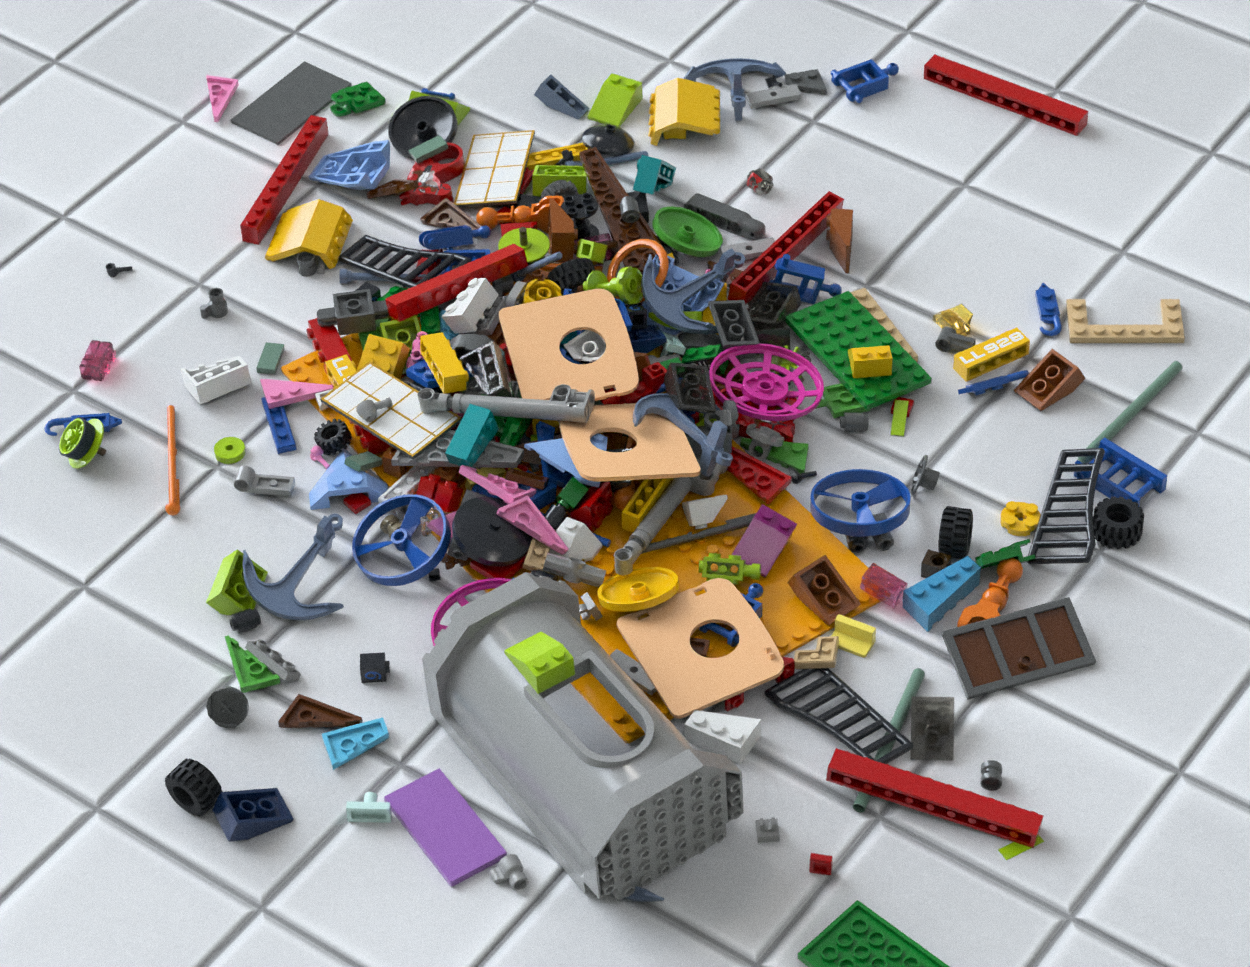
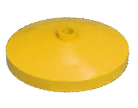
(639, 589)

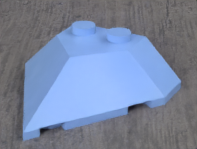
(557, 455)
(343, 480)

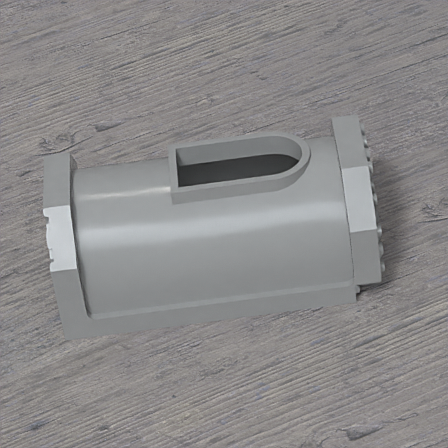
(598, 815)

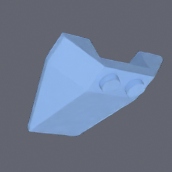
(355, 167)

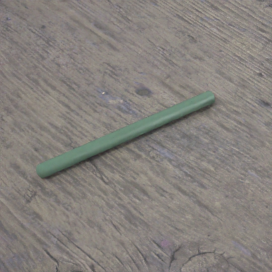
(1135, 407)
(897, 721)

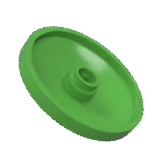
(687, 231)

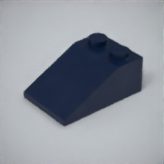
(646, 339)
(251, 812)

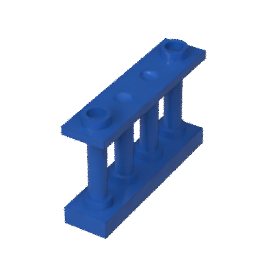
(1130, 464)

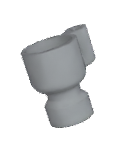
(510, 869)

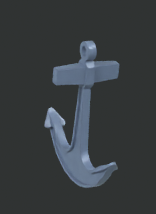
(734, 69)
(668, 304)
(711, 445)
(279, 596)

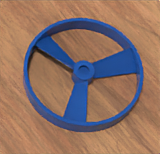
(887, 489)
(401, 538)

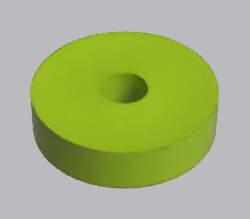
(229, 450)

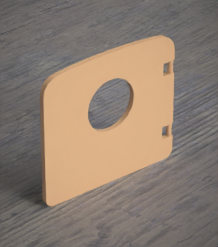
(534, 340)
(659, 452)
(679, 673)

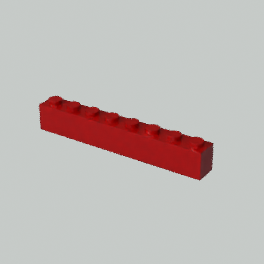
(450, 284)

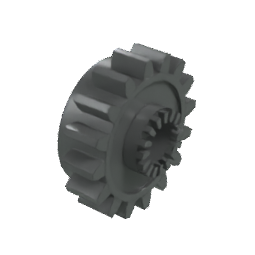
(560, 188)

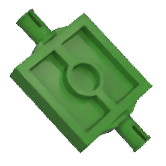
(840, 400)

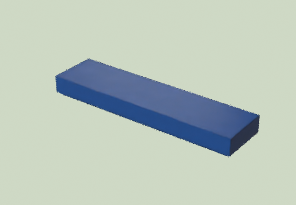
(279, 428)

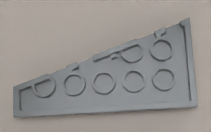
(494, 455)

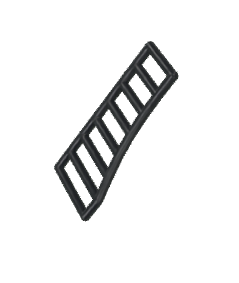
(401, 251)
(1052, 497)
(836, 731)

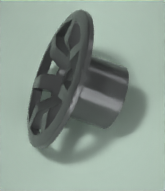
(926, 478)

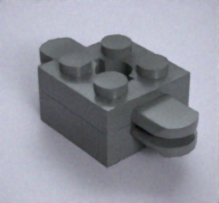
(353, 312)

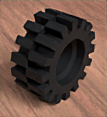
(331, 429)

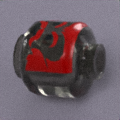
(760, 181)

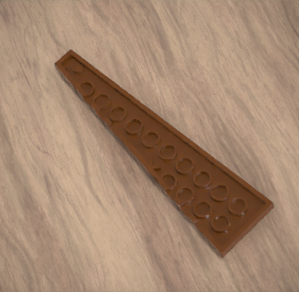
(609, 195)

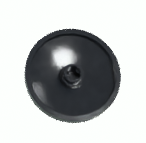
(421, 121)
(488, 536)

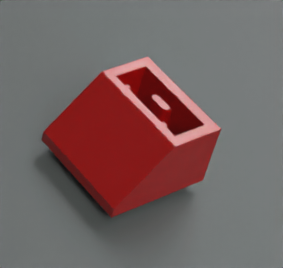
(594, 506)

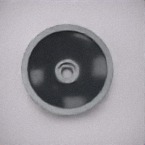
(608, 140)

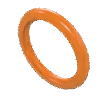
(641, 243)

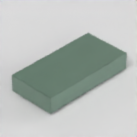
(428, 149)
(270, 358)
(363, 461)

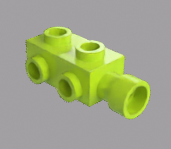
(724, 568)

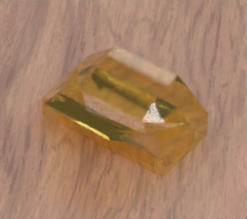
(956, 318)

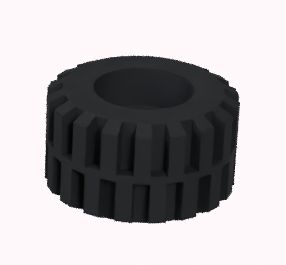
(571, 274)
(1118, 522)
(955, 532)
(193, 787)

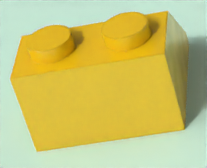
(870, 361)

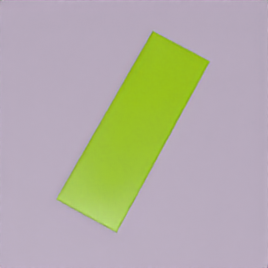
(899, 417)
(1015, 848)

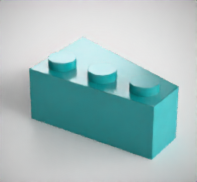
(653, 175)
(471, 436)

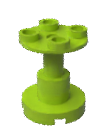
(626, 284)

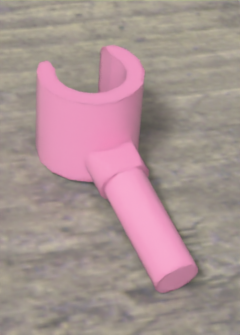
(316, 453)

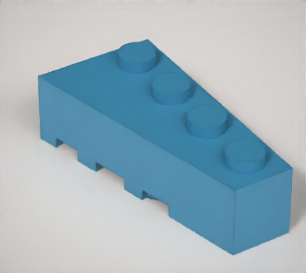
(941, 591)

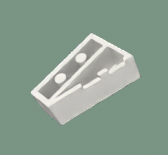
(470, 306)
(217, 379)
(723, 733)

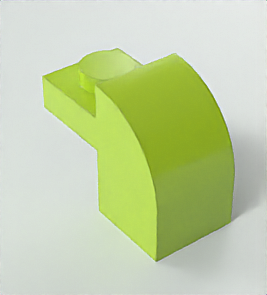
(591, 250)

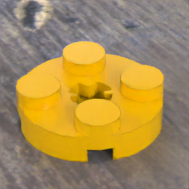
(1017, 510)

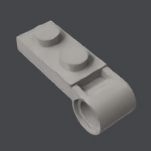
(248, 481)

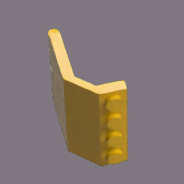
(684, 106)
(311, 228)

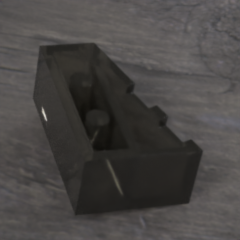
(490, 369)

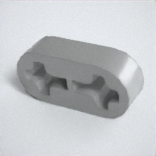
(516, 294)

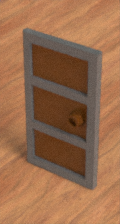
(1018, 648)

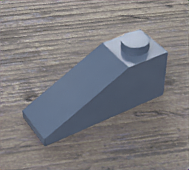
(558, 97)

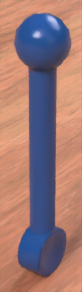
(451, 96)

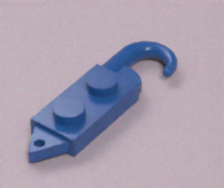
(1048, 309)
(994, 383)
(108, 421)

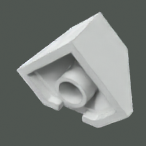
(586, 346)
(703, 510)
(578, 539)

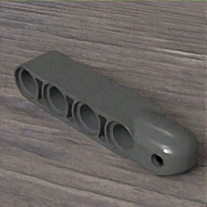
(726, 216)

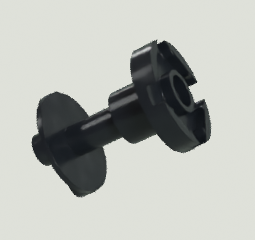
(579, 208)

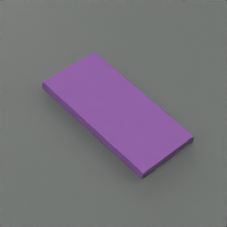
(445, 827)

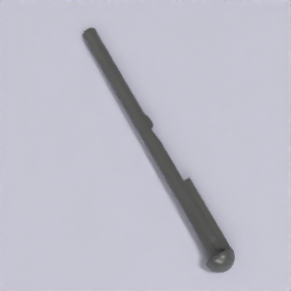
(732, 524)

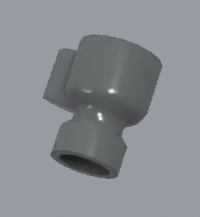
(217, 305)

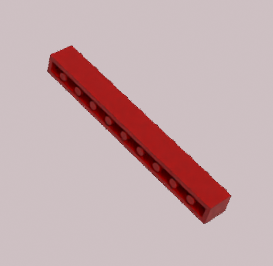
(1006, 95)
(284, 180)
(792, 242)
(330, 346)
(934, 797)

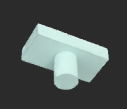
(672, 345)
(369, 810)

